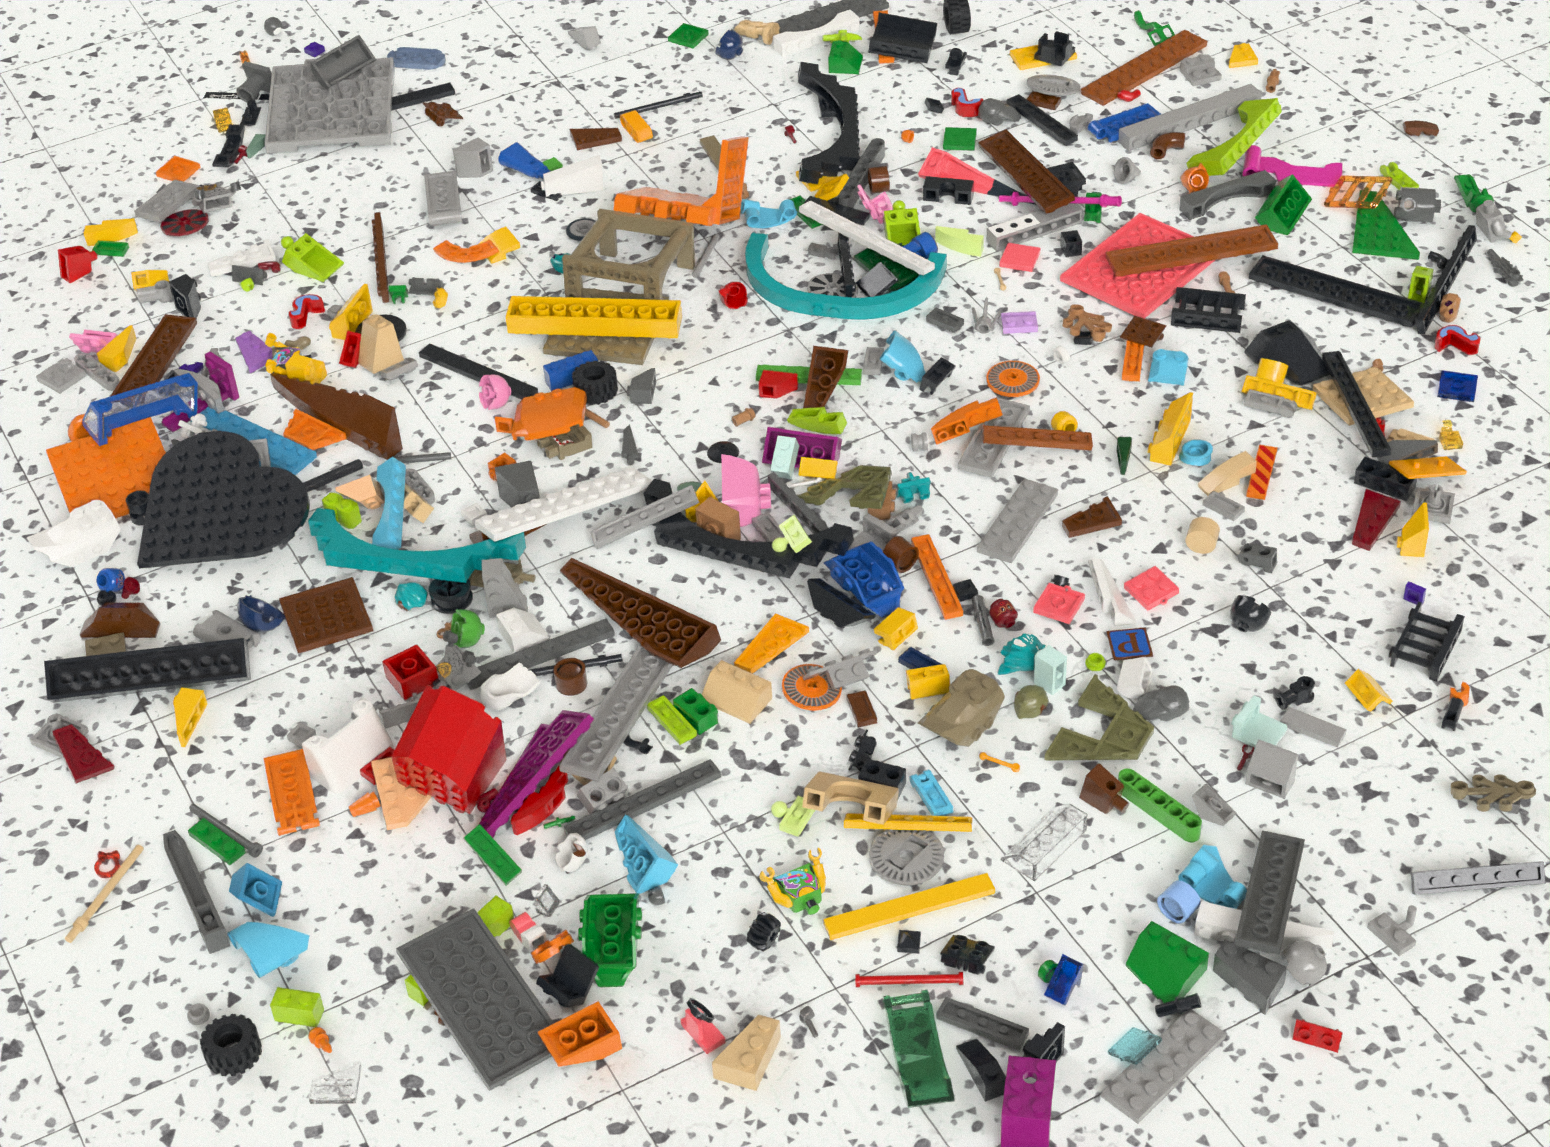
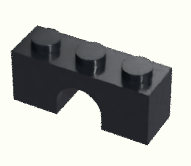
(937, 187)

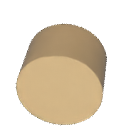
(1202, 535)

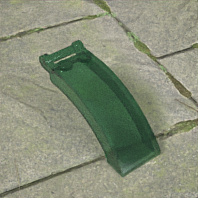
(917, 1051)

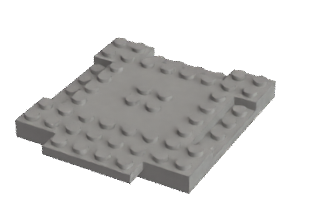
(347, 112)

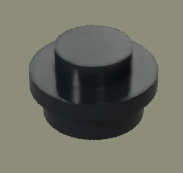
(1060, 580)
(106, 597)

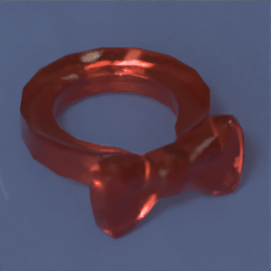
(102, 856)

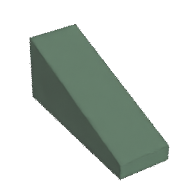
(256, 145)

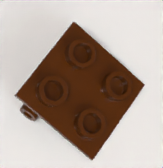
(440, 112)
(1143, 331)

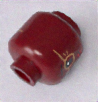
(1003, 613)

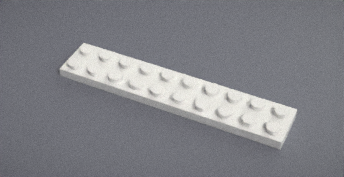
(562, 504)

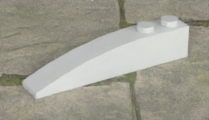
(1222, 923)

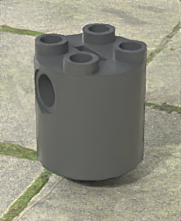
(1423, 204)

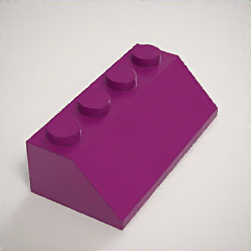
(810, 445)

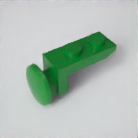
(1470, 191)

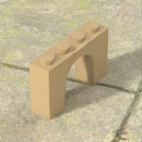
(825, 788)

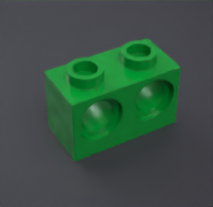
(696, 710)

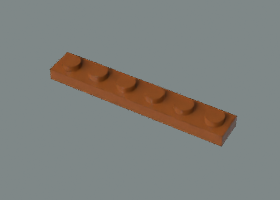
(1037, 437)

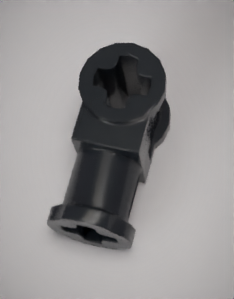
(1298, 693)

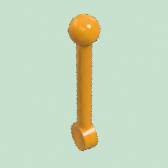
(1015, 767)

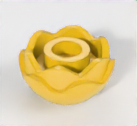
(440, 298)

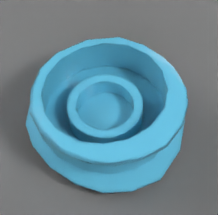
(1196, 452)

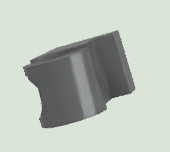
(1258, 556)

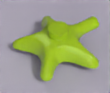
(843, 36)

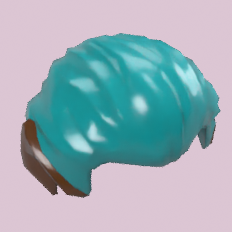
(410, 596)

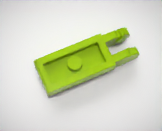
(1399, 178)

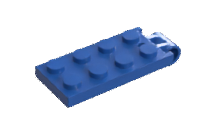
(1110, 125)

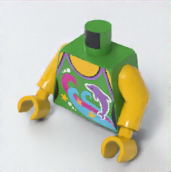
(799, 887)

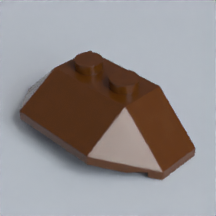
(116, 618)

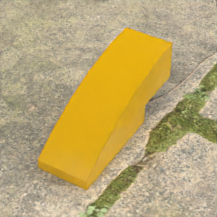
(110, 231)

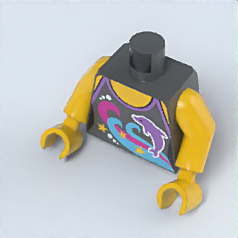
(280, 355)

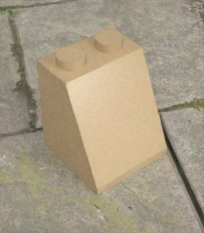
(378, 344)

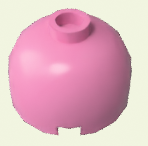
(494, 391)

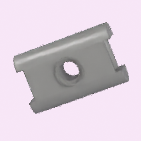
(222, 627)

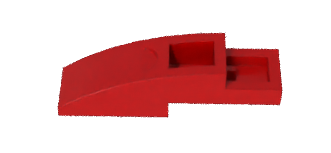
(542, 804)

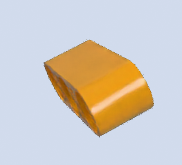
(636, 126)

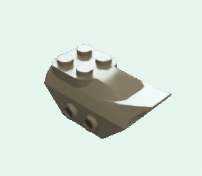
(965, 709)

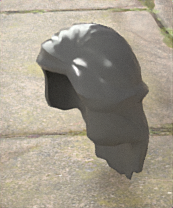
(997, 112)
(1163, 703)

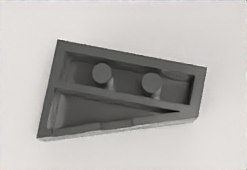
(1250, 973)

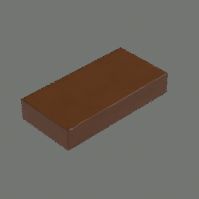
(861, 708)

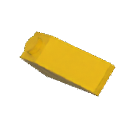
(118, 351)
(188, 708)

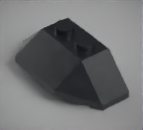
(836, 605)

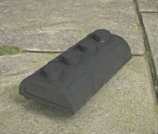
(342, 62)

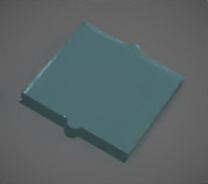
(1134, 1045)

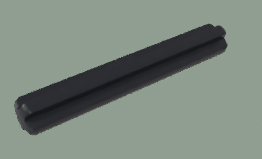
(333, 475)

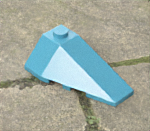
(644, 857)

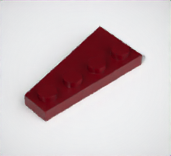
(1373, 518)

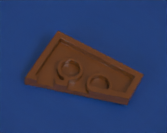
(594, 137)
(1094, 519)

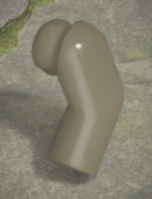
(302, 342)

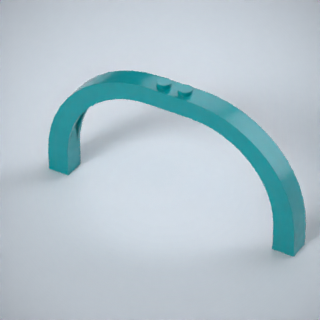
(838, 306)

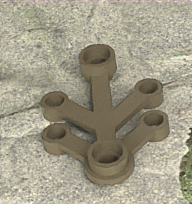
(1494, 790)

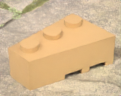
(748, 1054)

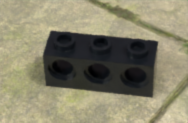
(1384, 479)

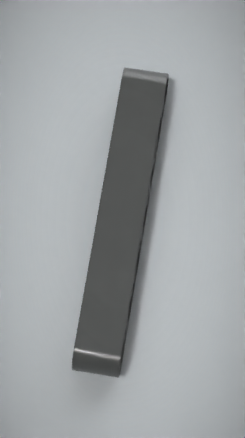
(870, 158)

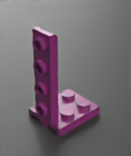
(221, 374)

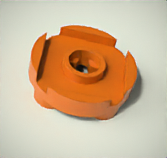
(550, 948)

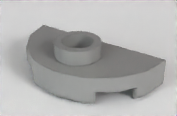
(1077, 122)

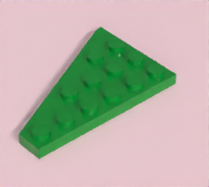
(1381, 234)

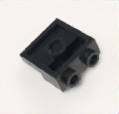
(1047, 1047)

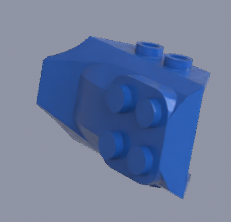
(869, 577)

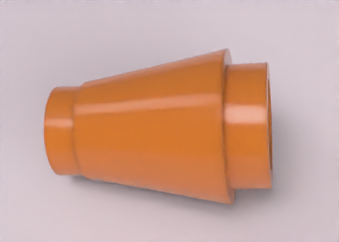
(365, 804)

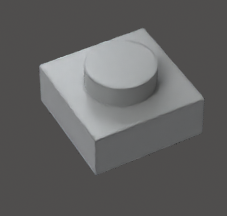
(300, 734)

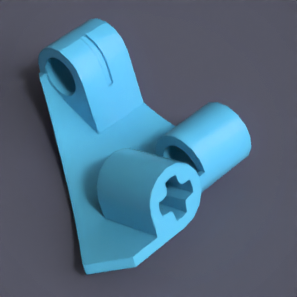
(766, 217)
(903, 358)
(1211, 880)
(268, 945)

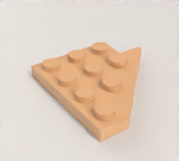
(398, 802)

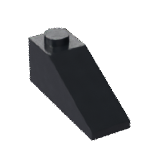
(983, 1069)

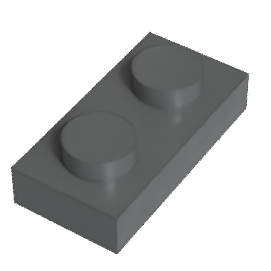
(945, 320)

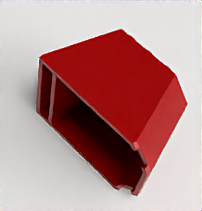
(450, 749)

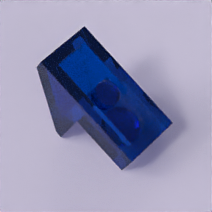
(1066, 976)

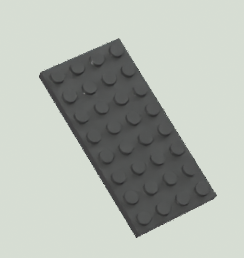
(479, 997)

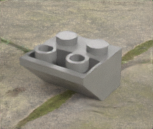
(473, 159)
(1272, 769)

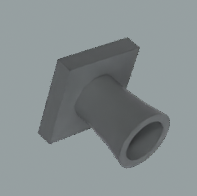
(257, 79)

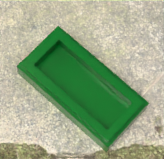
(111, 248)

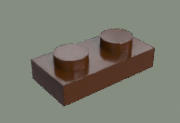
(1045, 101)

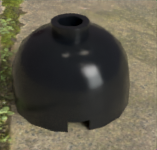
(1248, 614)

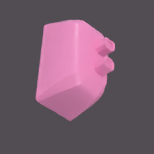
(743, 489)

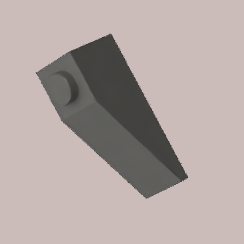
(1410, 450)

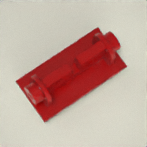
(1317, 1035)

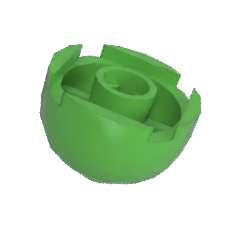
(467, 627)

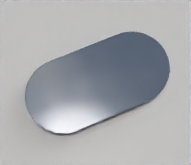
(417, 58)

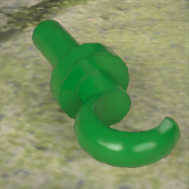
(558, 822)

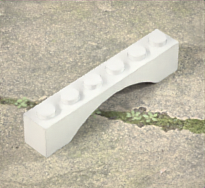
(792, 42)

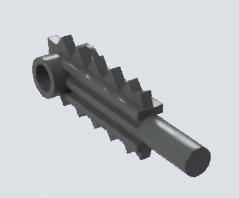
(1505, 268)

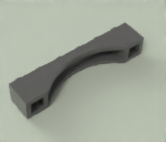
(1253, 185)

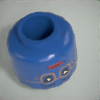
(110, 579)

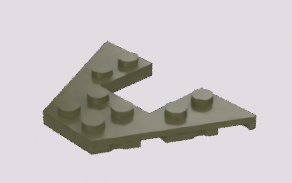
(871, 479)
(1122, 740)

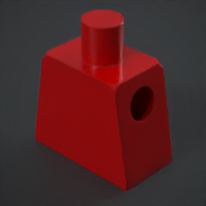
(75, 262)

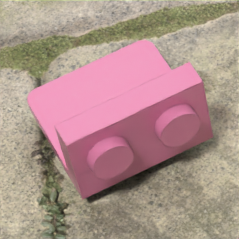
(876, 205)
(92, 340)

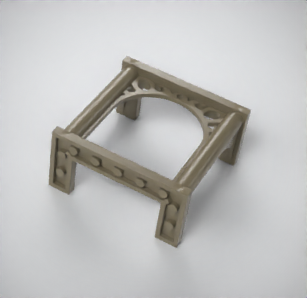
(586, 262)

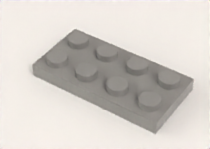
(166, 201)

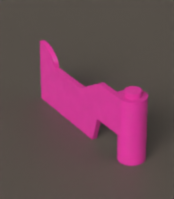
(1305, 175)

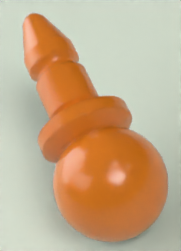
(320, 1039)

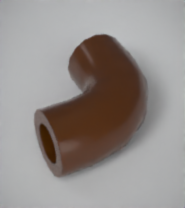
(1165, 142)

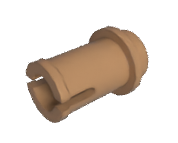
(743, 417)

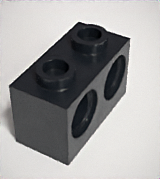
(883, 774)

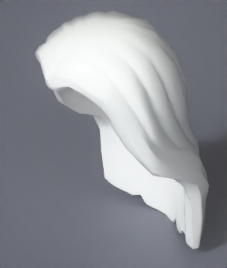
(505, 688)

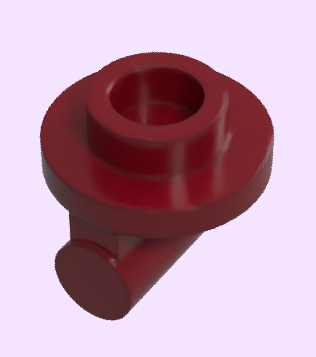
(131, 586)

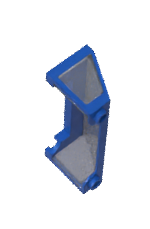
(172, 394)

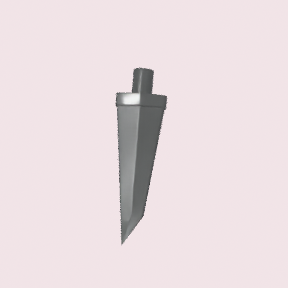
(629, 448)

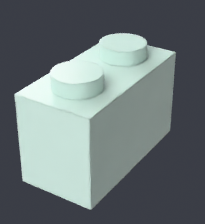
(785, 457)
(1050, 669)

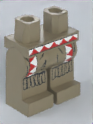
(567, 444)

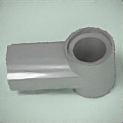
(160, 291)

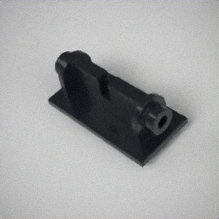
(251, 113)
(863, 745)

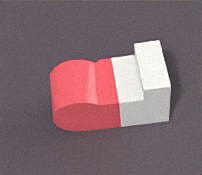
(527, 931)

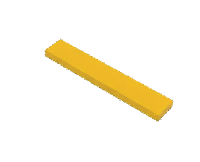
(912, 822)

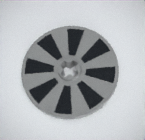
(828, 285)

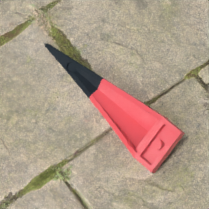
(947, 166)

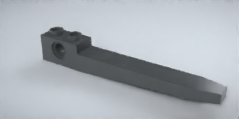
(195, 892)

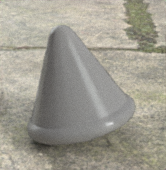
(1125, 170)

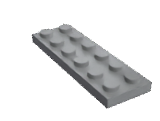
(985, 457)
(1017, 520)
(1165, 1067)

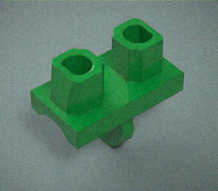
(1093, 212)

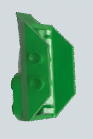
(611, 935)

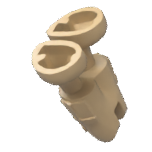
(755, 28)

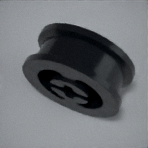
(450, 595)

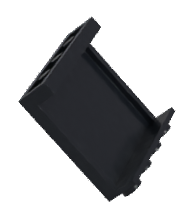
(903, 37)

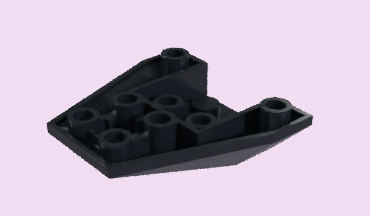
(1290, 346)

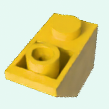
(148, 278)

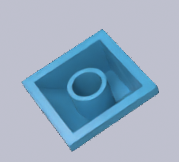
(256, 888)

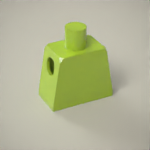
(1421, 281)

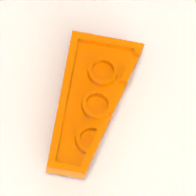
(770, 642)

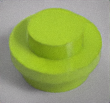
(1095, 662)

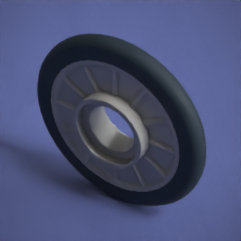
(575, 231)

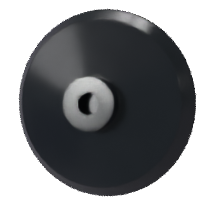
(722, 447)

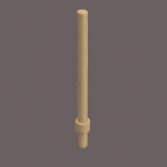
(82, 922)

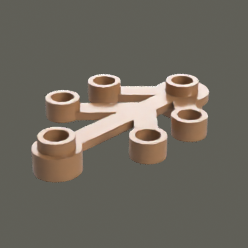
(1077, 312)

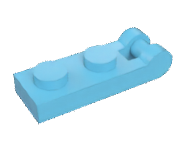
(931, 793)

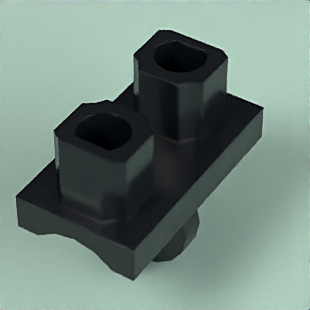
(955, 61)

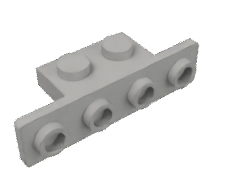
(845, 672)

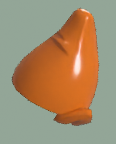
(1195, 178)

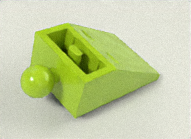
(901, 224)
(309, 258)

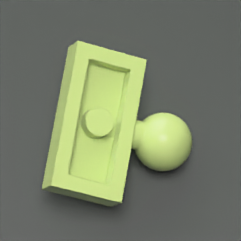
(794, 535)
(794, 817)

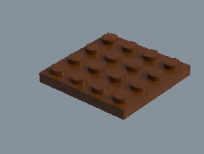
(325, 615)

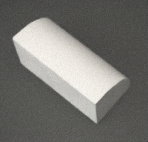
(1135, 678)

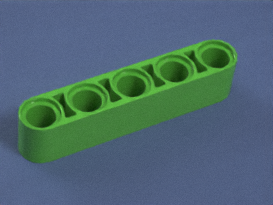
(1160, 805)

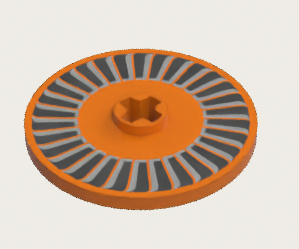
(1012, 378)
(802, 692)

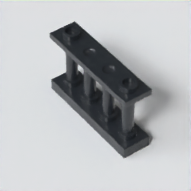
(1205, 319)
(1440, 653)

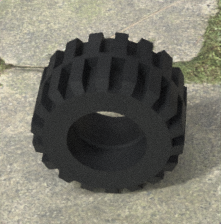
(957, 16)
(597, 381)
(234, 1058)

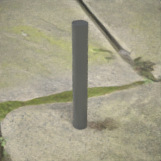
(425, 457)

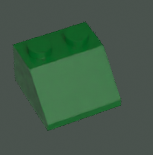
(844, 58)

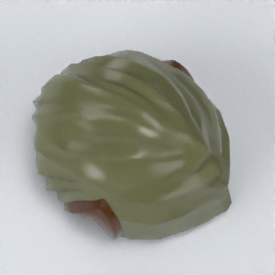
(1030, 701)

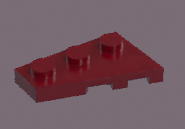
(79, 755)

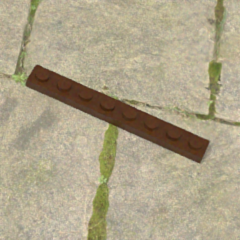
(380, 257)

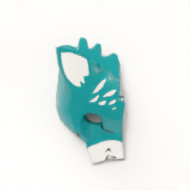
(1020, 654)

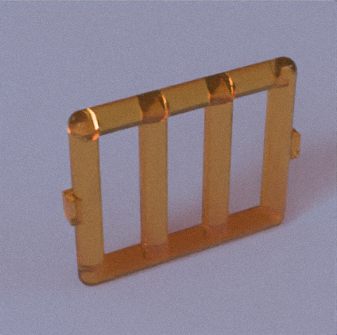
(1370, 180)

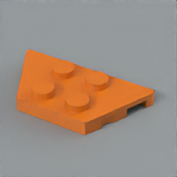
(311, 431)

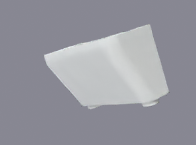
(338, 760)

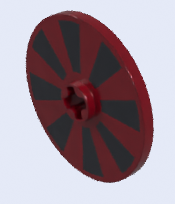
(184, 222)

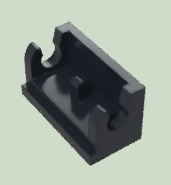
(936, 375)

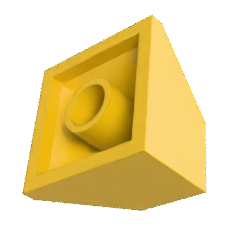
(1414, 534)

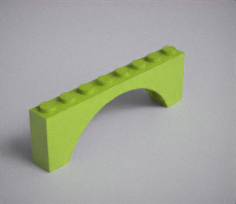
(1257, 117)

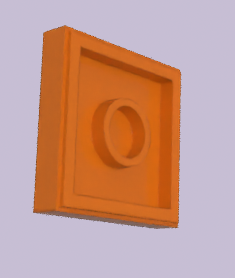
(178, 169)

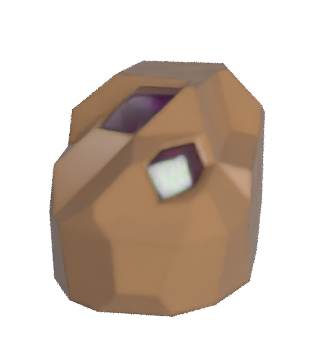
(1449, 307)

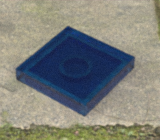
(1457, 386)

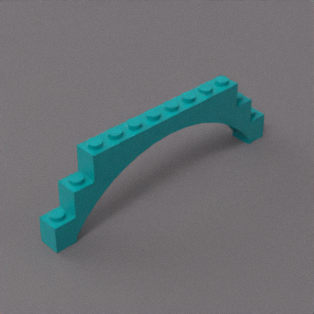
(453, 564)

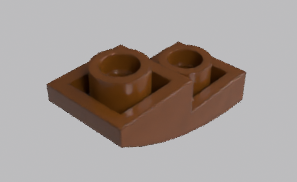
(1416, 127)

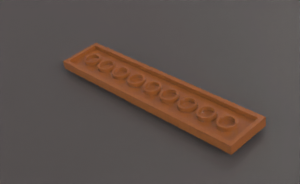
(1144, 67)
(1191, 250)

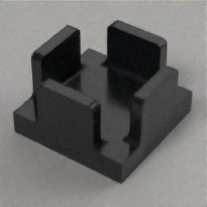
(1056, 51)
(1069, 176)

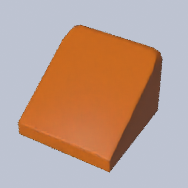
(504, 424)

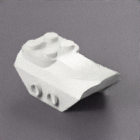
(79, 538)

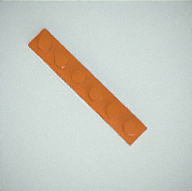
(937, 577)

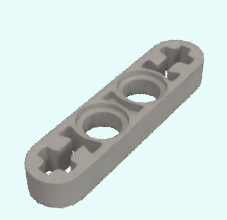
(95, 373)

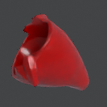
(733, 295)

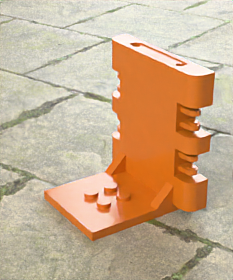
(718, 209)

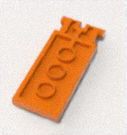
(291, 791)

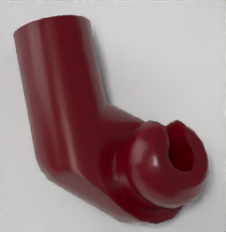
(274, 265)
(485, 799)

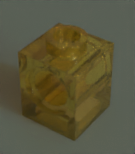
(222, 119)

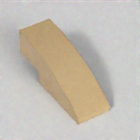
(1228, 473)
(416, 505)

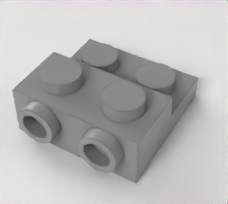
(1200, 70)

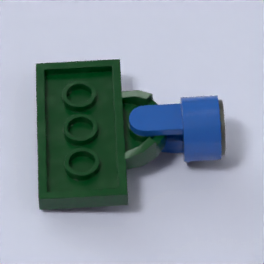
(920, 245)

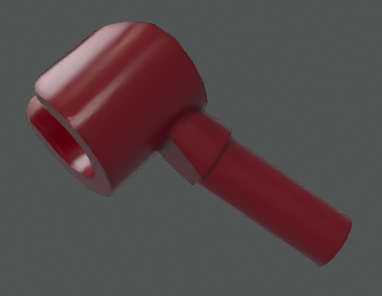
(789, 132)
(242, 150)
(1245, 756)

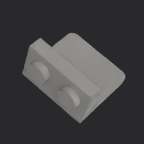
(874, 531)

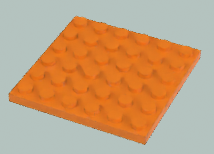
(109, 470)

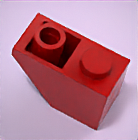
(777, 384)

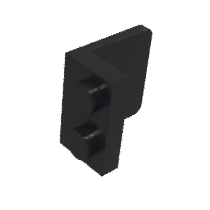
(571, 977)

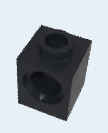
(1071, 243)

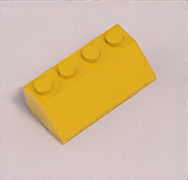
(1171, 430)

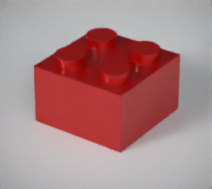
(410, 671)

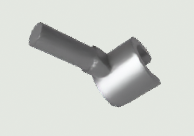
(806, 1015)

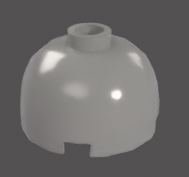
(1305, 962)

